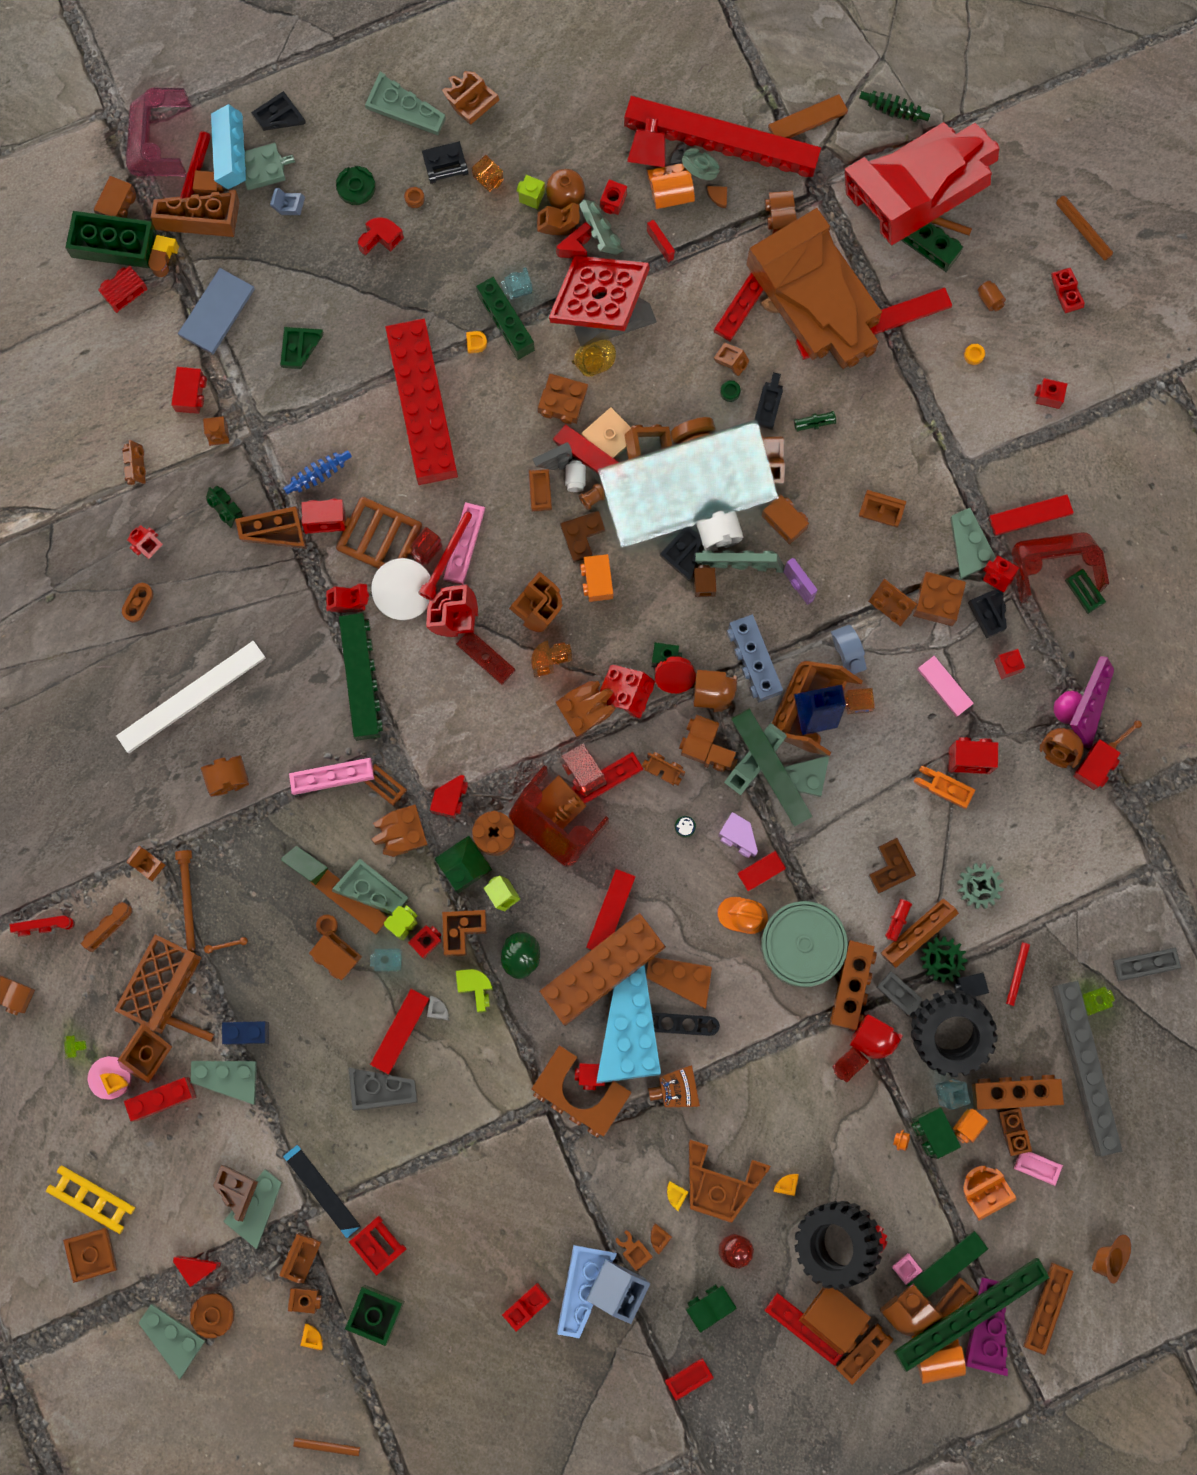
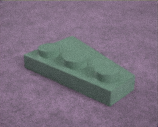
(608, 241)
(971, 544)
(370, 888)
(227, 1077)
(171, 1338)

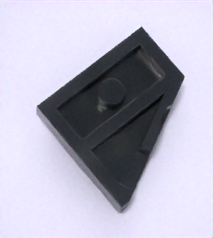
(682, 552)

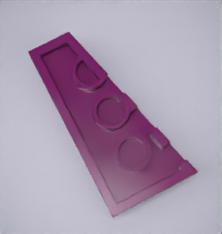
(987, 1340)

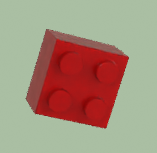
(973, 756)

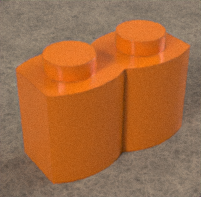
(969, 1126)

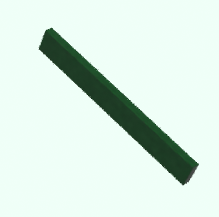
(971, 1314)

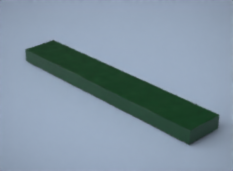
(771, 767)

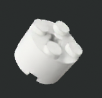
(720, 530)

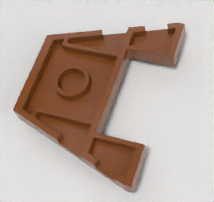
(718, 1193)

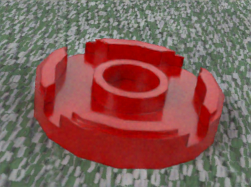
(675, 675)

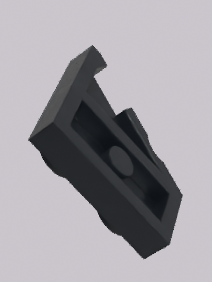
(278, 113)
(990, 612)

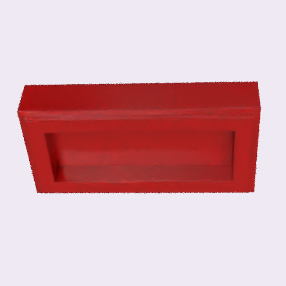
(660, 240)
(689, 1379)

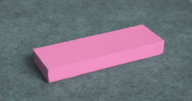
(945, 686)

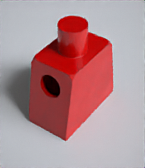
(648, 145)

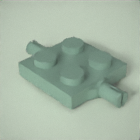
(265, 166)

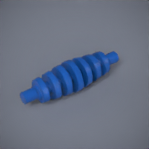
(339, 459)

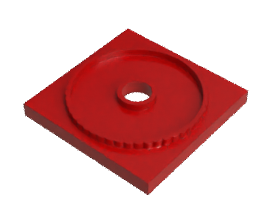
(590, 276)

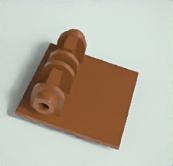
(892, 602)
(560, 802)

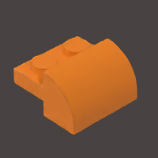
(671, 186)
(943, 1364)

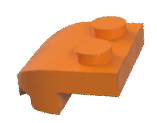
(986, 1191)

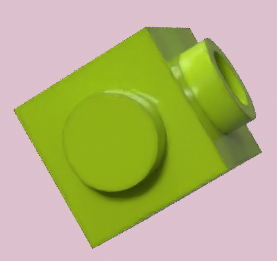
(531, 191)
(501, 893)

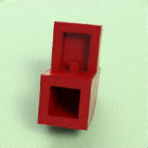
(381, 231)
(347, 599)

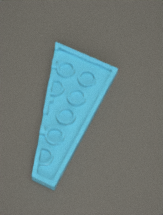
(630, 1034)

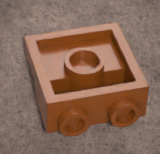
(562, 399)

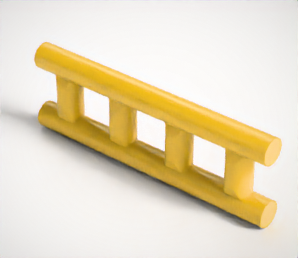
(104, 1196)

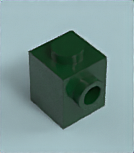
(664, 651)

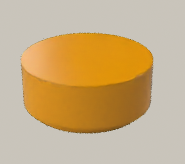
(974, 354)

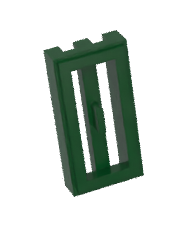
(1078, 594)

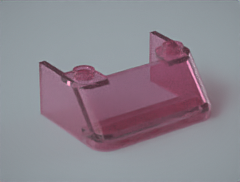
(145, 157)

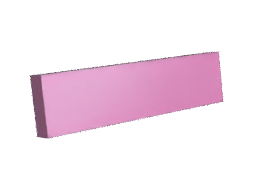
(461, 557)
(331, 776)

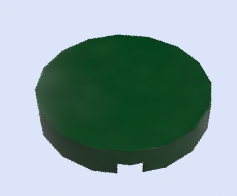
(355, 185)

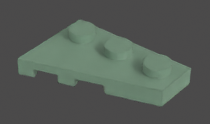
(258, 1211)

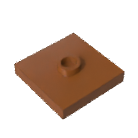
(90, 1255)

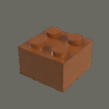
(939, 598)

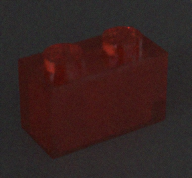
(583, 769)

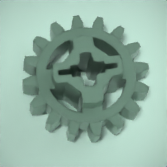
(985, 878)

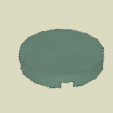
(700, 165)

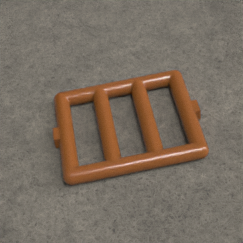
(399, 518)

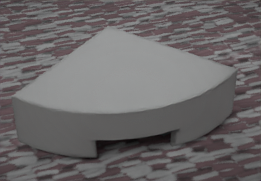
(437, 1009)

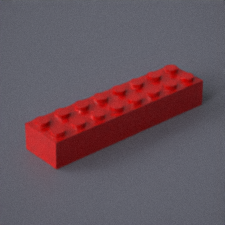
(421, 402)

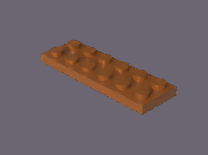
(602, 969)

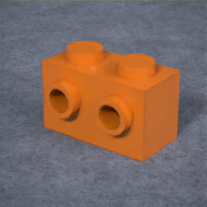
(598, 578)

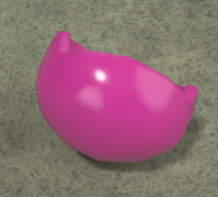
(1066, 706)

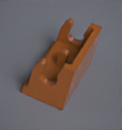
(882, 508)
(300, 1258)

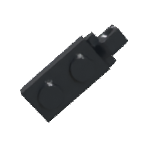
(769, 402)

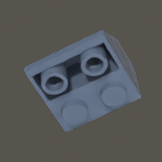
(618, 1291)

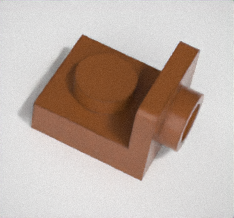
(732, 358)

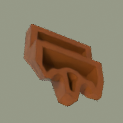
(470, 96)
(586, 707)
(400, 831)

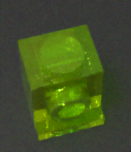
(1090, 1000)

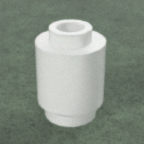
(575, 476)

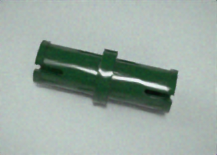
(815, 421)

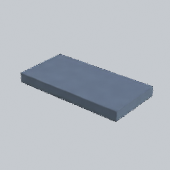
(216, 311)

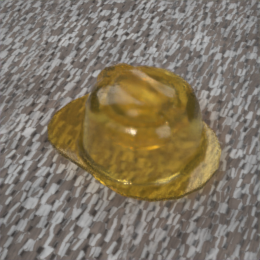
(595, 357)

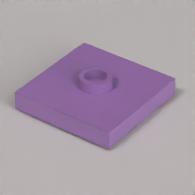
(800, 581)

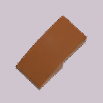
(1014, 1131)

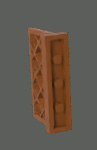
(174, 989)

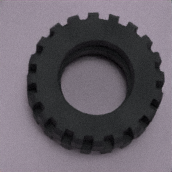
(963, 1058)
(814, 1253)

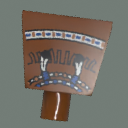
(676, 1089)

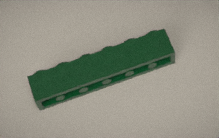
(360, 676)

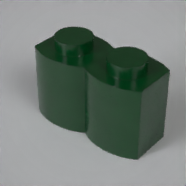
(710, 1308)

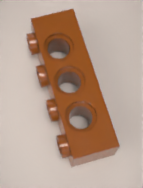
(839, 1015)
(1051, 1095)

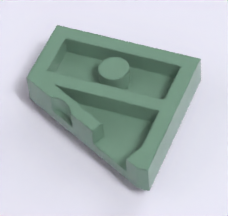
(809, 775)

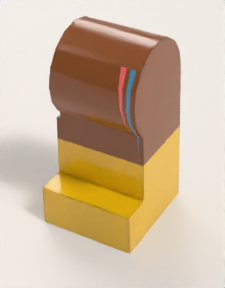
(161, 254)

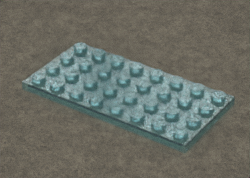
(688, 483)

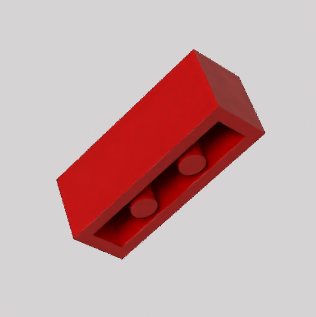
(160, 1099)

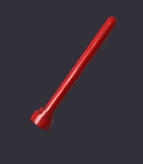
(428, 590)

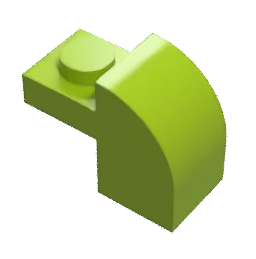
(477, 982)

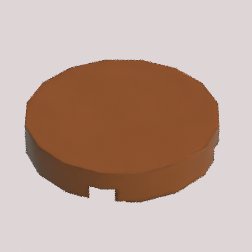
(212, 1315)

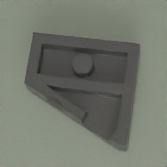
(555, 458)

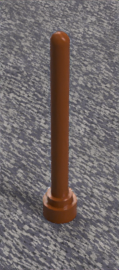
(183, 858)

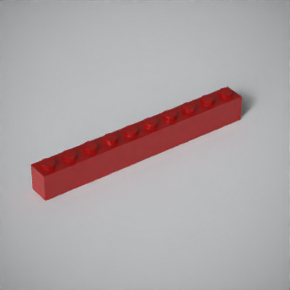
(724, 137)

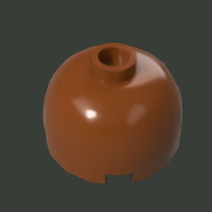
(564, 188)
(1062, 747)

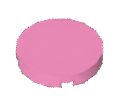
(106, 1065)

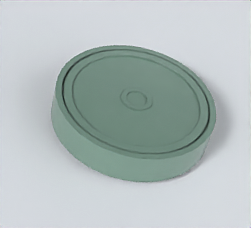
(804, 944)

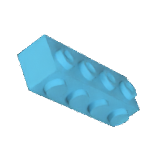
(228, 146)

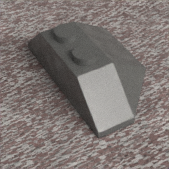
(641, 317)

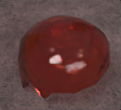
(736, 1251)

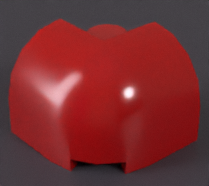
(452, 611)
(875, 1038)

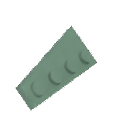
(396, 103)
(741, 561)

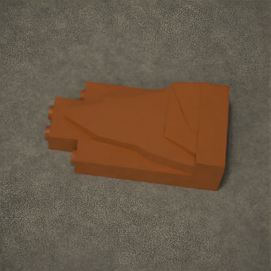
(816, 290)

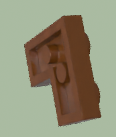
(577, 531)
(897, 867)

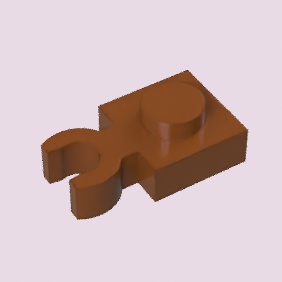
(636, 1253)

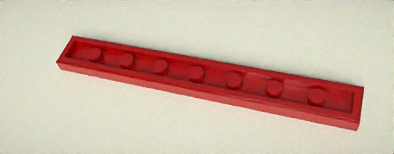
(905, 313)

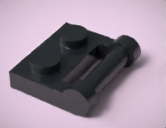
(443, 157)

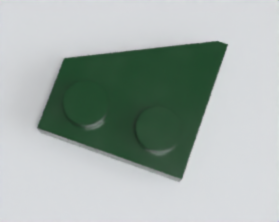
(298, 346)

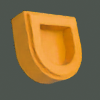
(476, 341)

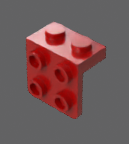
(629, 688)

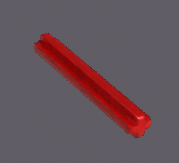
(196, 163)

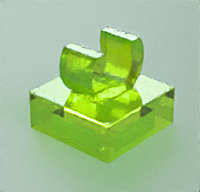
(72, 1046)

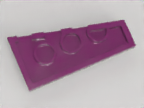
(1091, 704)

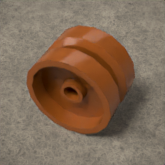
(692, 429)

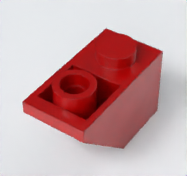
(448, 796)

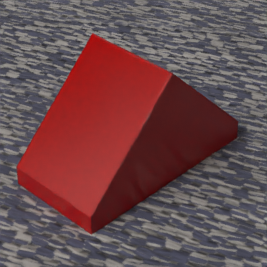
(194, 1269)

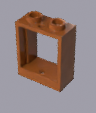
(636, 431)

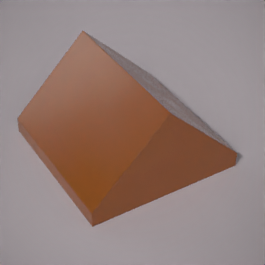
(144, 1054)

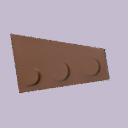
(682, 978)

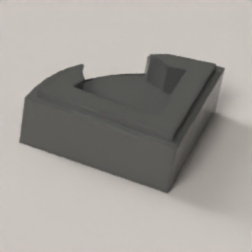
(678, 154)

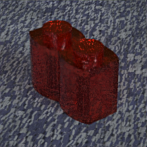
(425, 546)

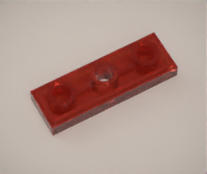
(494, 665)

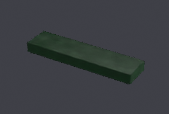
(949, 1264)

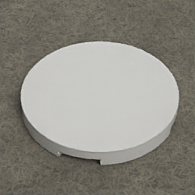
(397, 589)

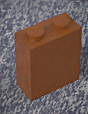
(835, 1320)

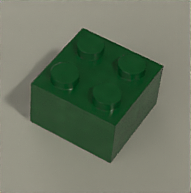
(935, 1133)
(374, 1315)

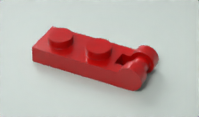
(42, 925)

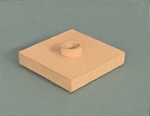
(608, 433)

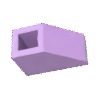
(740, 834)

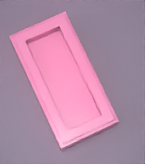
(1038, 1167)

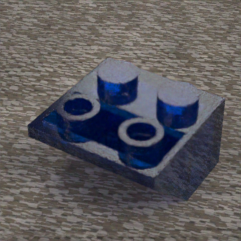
(820, 709)

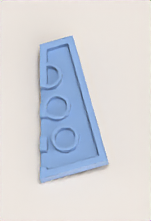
(582, 1274)

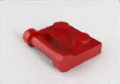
(372, 1251)

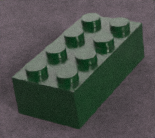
(110, 239)

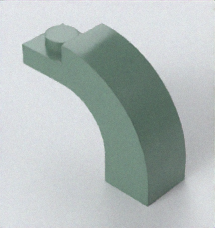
(748, 768)

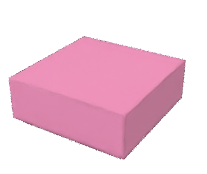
(906, 1269)

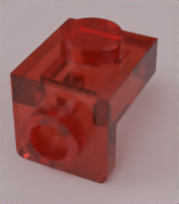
(849, 1064)

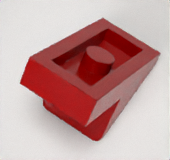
(572, 244)

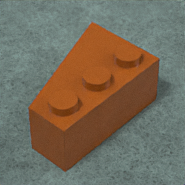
(273, 528)

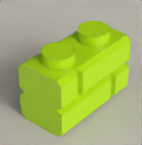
(401, 922)

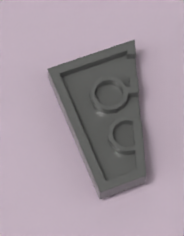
(379, 1090)

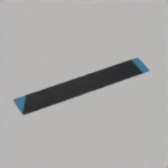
(322, 1191)

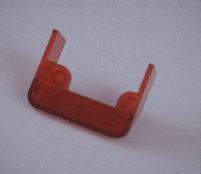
(1030, 553)
(544, 832)

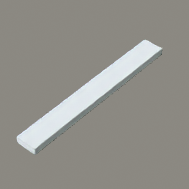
(190, 697)

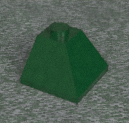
(463, 864)

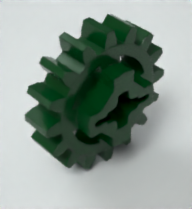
(936, 953)

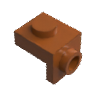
(145, 863)

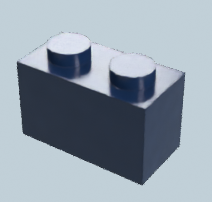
(245, 1033)

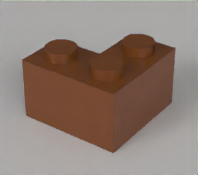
(457, 925)

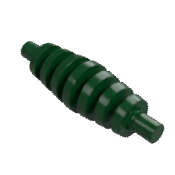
(871, 98)

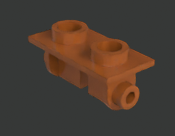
(133, 454)
(657, 764)

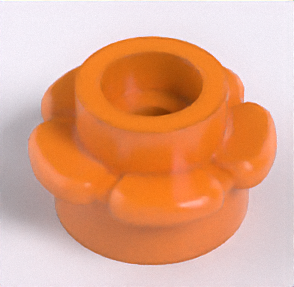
(901, 1140)

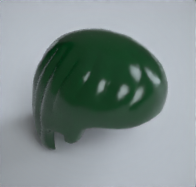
(520, 955)

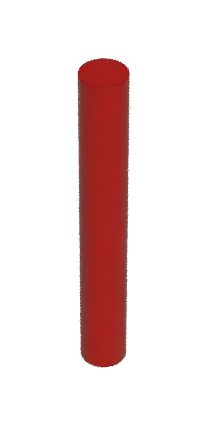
(1018, 974)

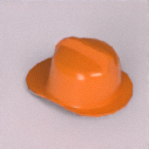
(742, 915)

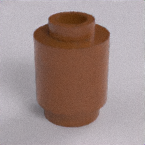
(991, 296)

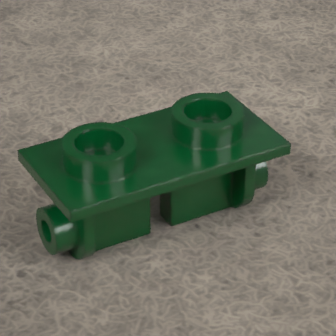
(217, 499)

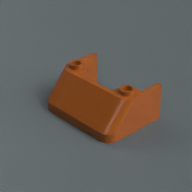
(806, 678)

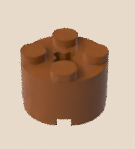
(225, 776)
(494, 821)

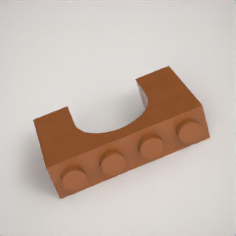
(550, 1087)

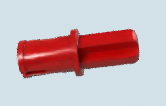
(898, 920)

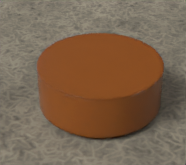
(414, 197)
(326, 923)

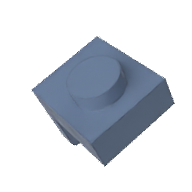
(287, 202)

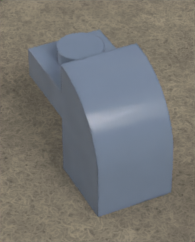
(850, 648)

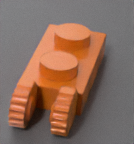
(946, 787)

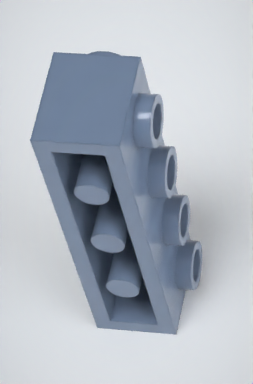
(755, 658)

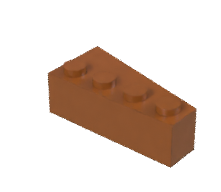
(198, 214)

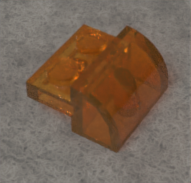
(545, 657)

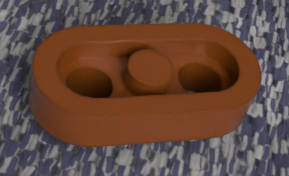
(135, 602)

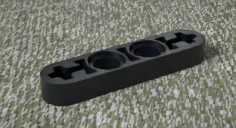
(678, 1027)

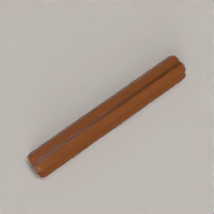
(1084, 227)

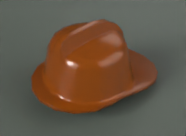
(1113, 1259)

